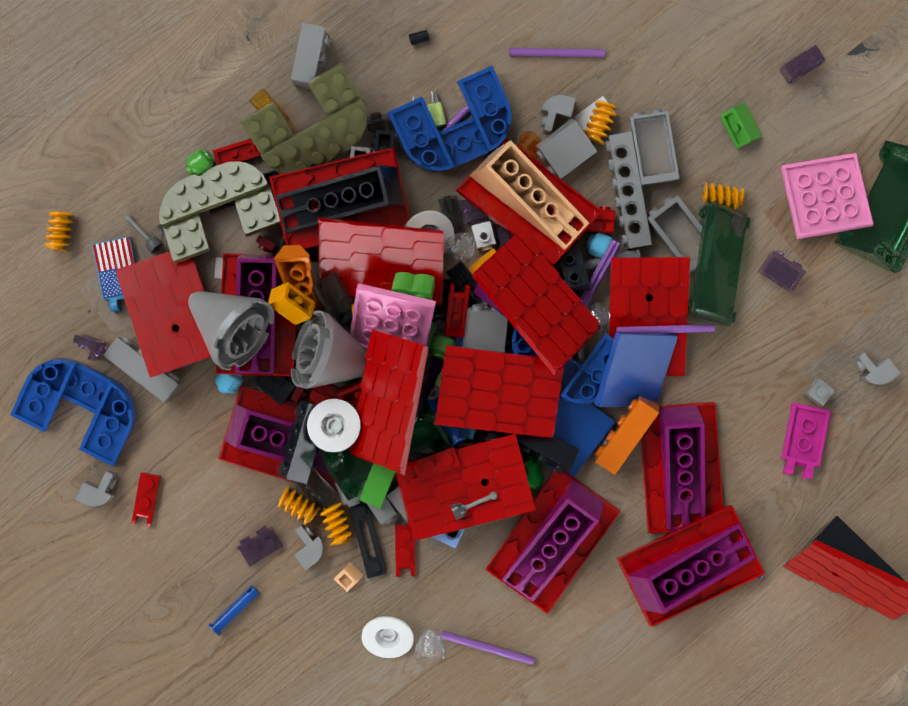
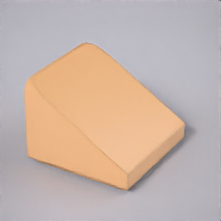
(348, 577)

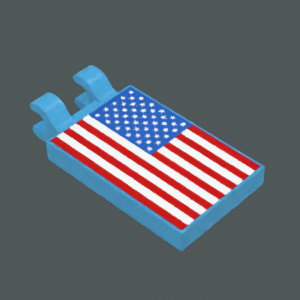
(108, 258)

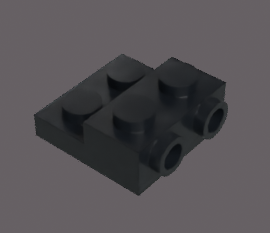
(276, 387)

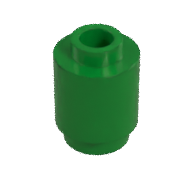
(533, 474)

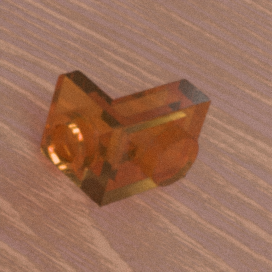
(527, 143)

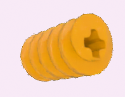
(599, 121)
(723, 196)
(58, 230)
(298, 506)
(336, 524)

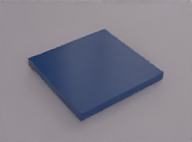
(635, 368)
(581, 427)

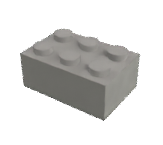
(310, 55)

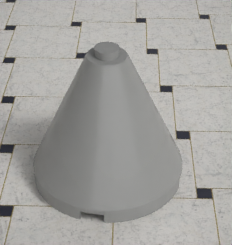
(231, 325)
(326, 353)

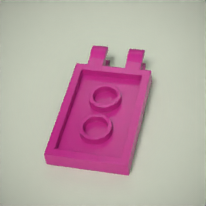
(804, 438)

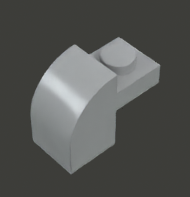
(556, 106)
(876, 374)
(97, 495)
(312, 551)

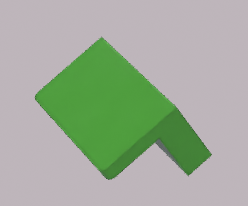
(740, 125)
(376, 486)

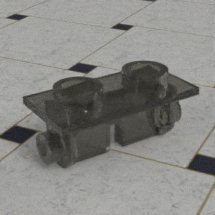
(378, 122)
(450, 208)

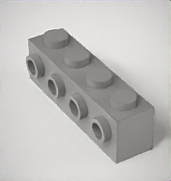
(132, 363)

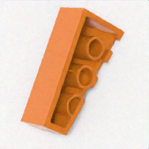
(295, 269)
(627, 434)

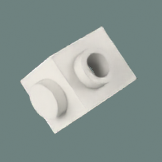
(483, 236)

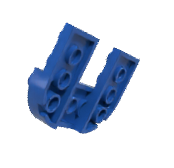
(462, 142)
(579, 382)
(87, 388)

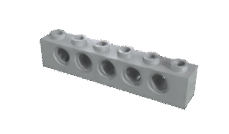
(625, 142)

